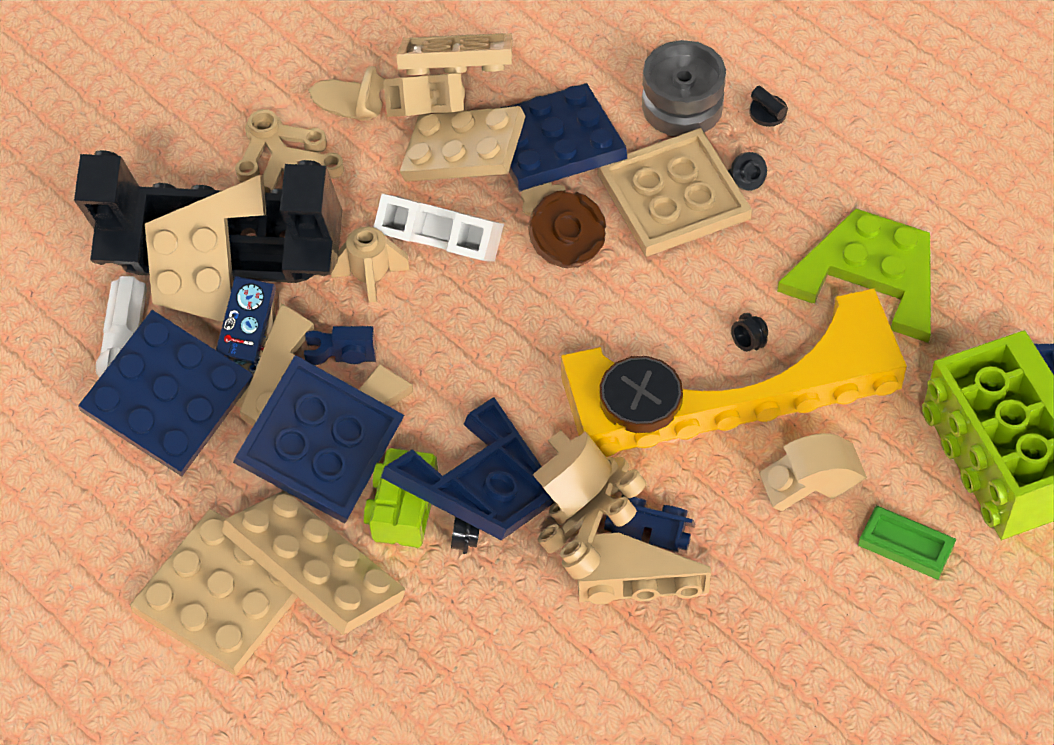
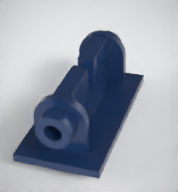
(666, 525)

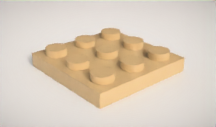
(455, 53)
(674, 192)
(214, 597)

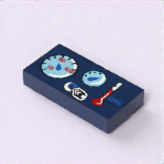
(246, 320)

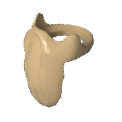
(350, 98)

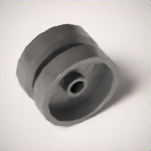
(683, 87)

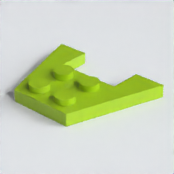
(872, 255)

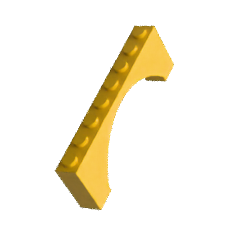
(848, 363)

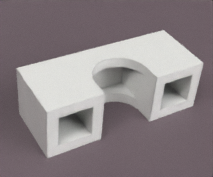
(438, 227)

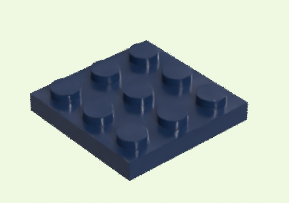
(563, 138)
(166, 392)
(319, 439)

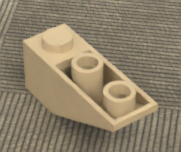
(640, 572)

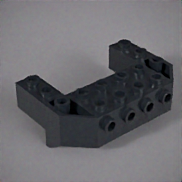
(290, 244)

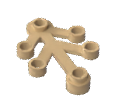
(267, 130)
(579, 555)

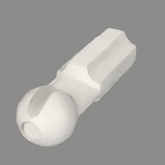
(122, 318)

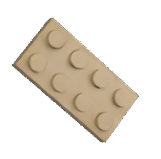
(313, 561)

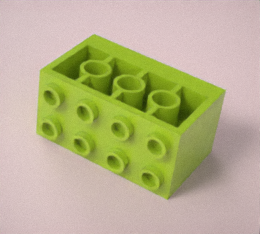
(999, 428)

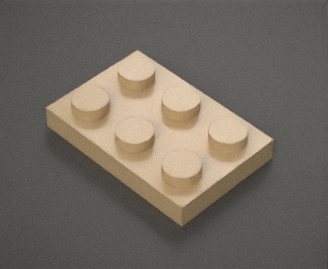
(463, 144)

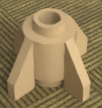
(368, 257)

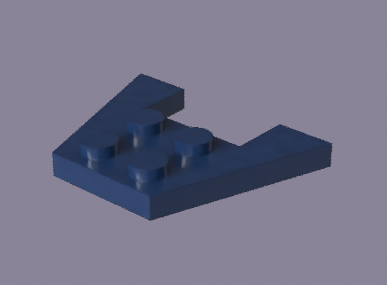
(487, 490)

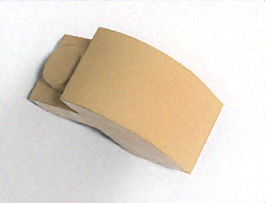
(424, 94)
(812, 464)
(574, 473)

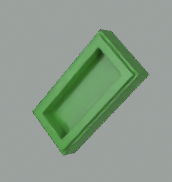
(907, 542)

